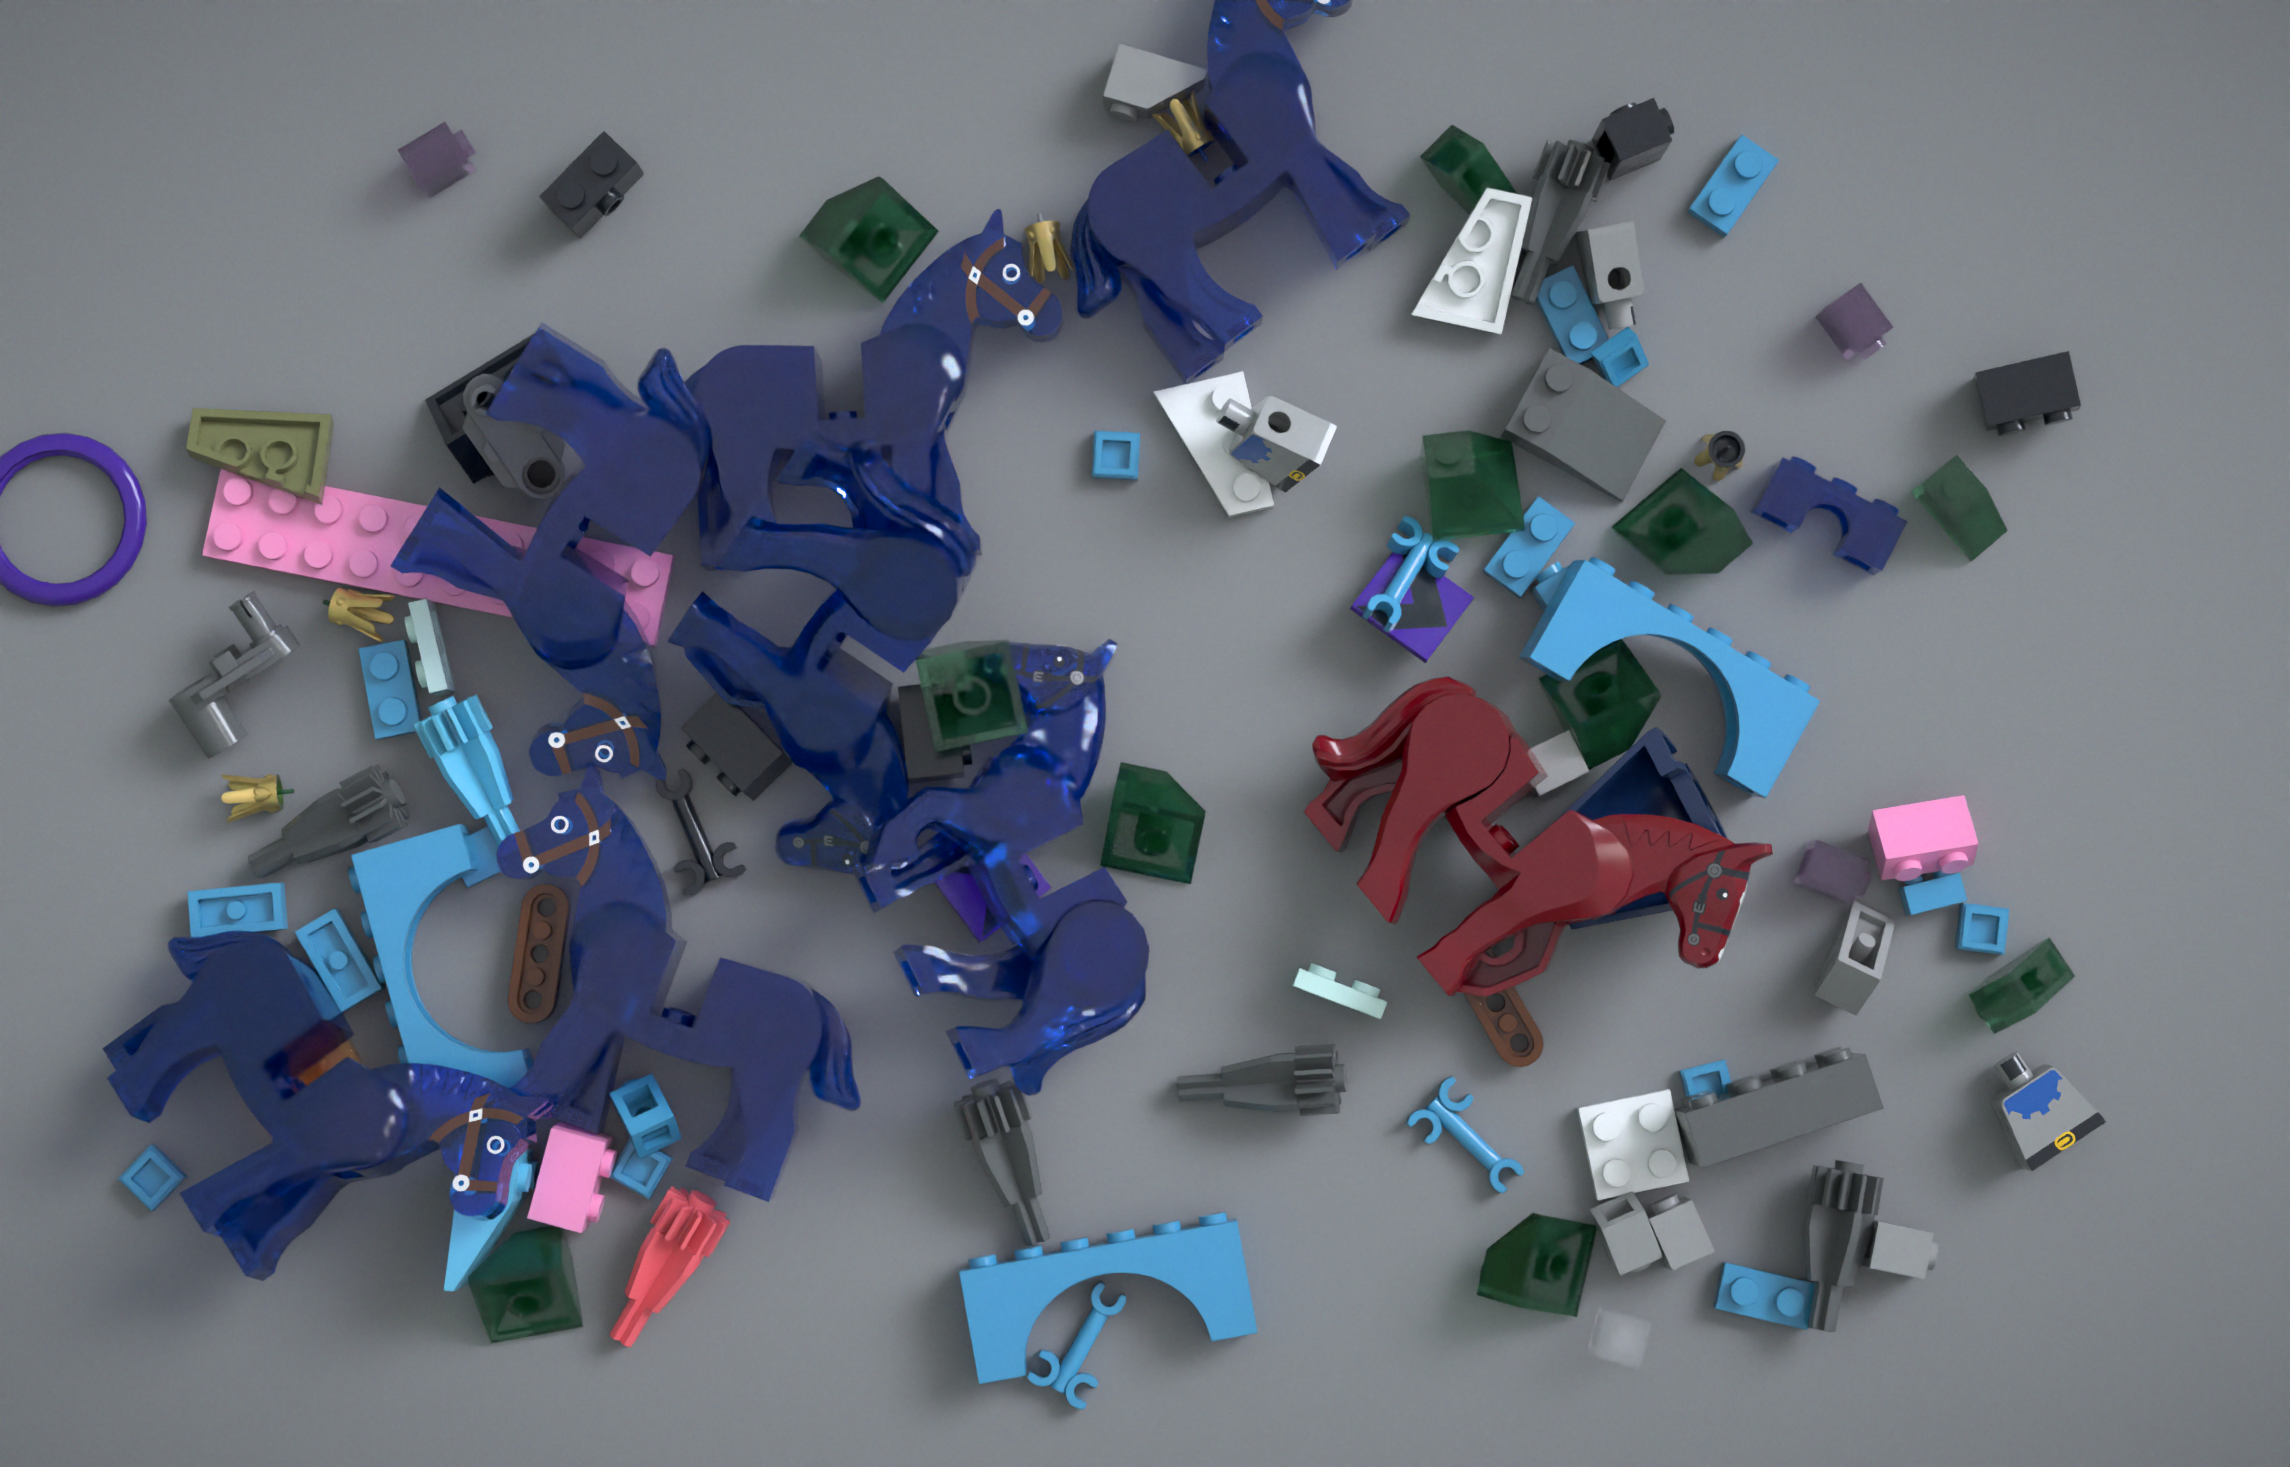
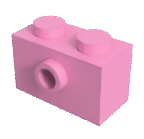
(1923, 838)
(572, 1178)

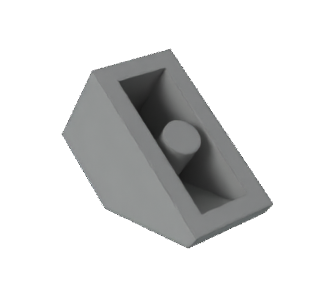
(1148, 82)
(1855, 959)

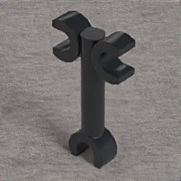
(708, 864)

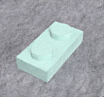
(425, 629)
(1359, 997)

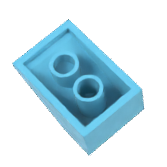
(474, 1239)

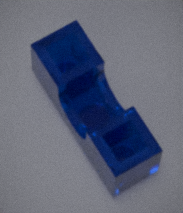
(1867, 528)

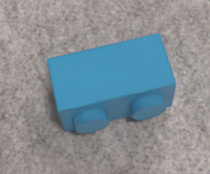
(1931, 894)

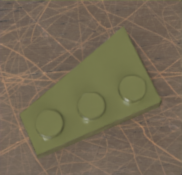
(266, 446)

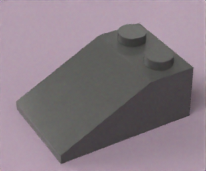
(1583, 425)

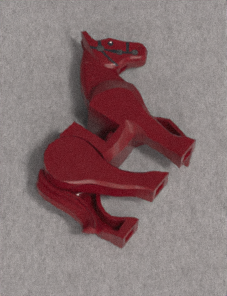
(1466, 762)

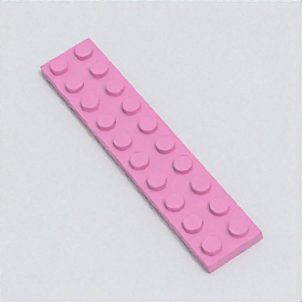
(359, 535)

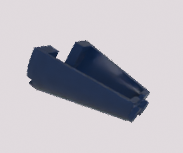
(1647, 784)

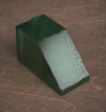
(1464, 167)
(1961, 507)
(2021, 986)

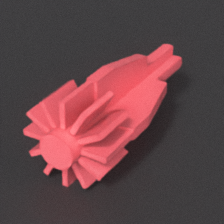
(682, 1235)

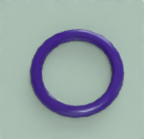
(133, 511)

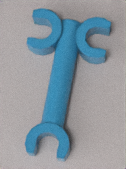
(1420, 551)
(1441, 1112)
(1066, 1376)

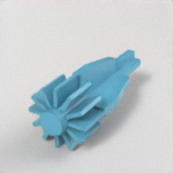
(470, 760)

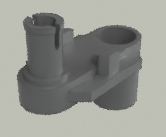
(511, 445)
(202, 702)

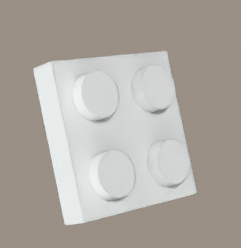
(1632, 1144)

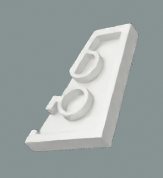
(1480, 267)
(1194, 414)

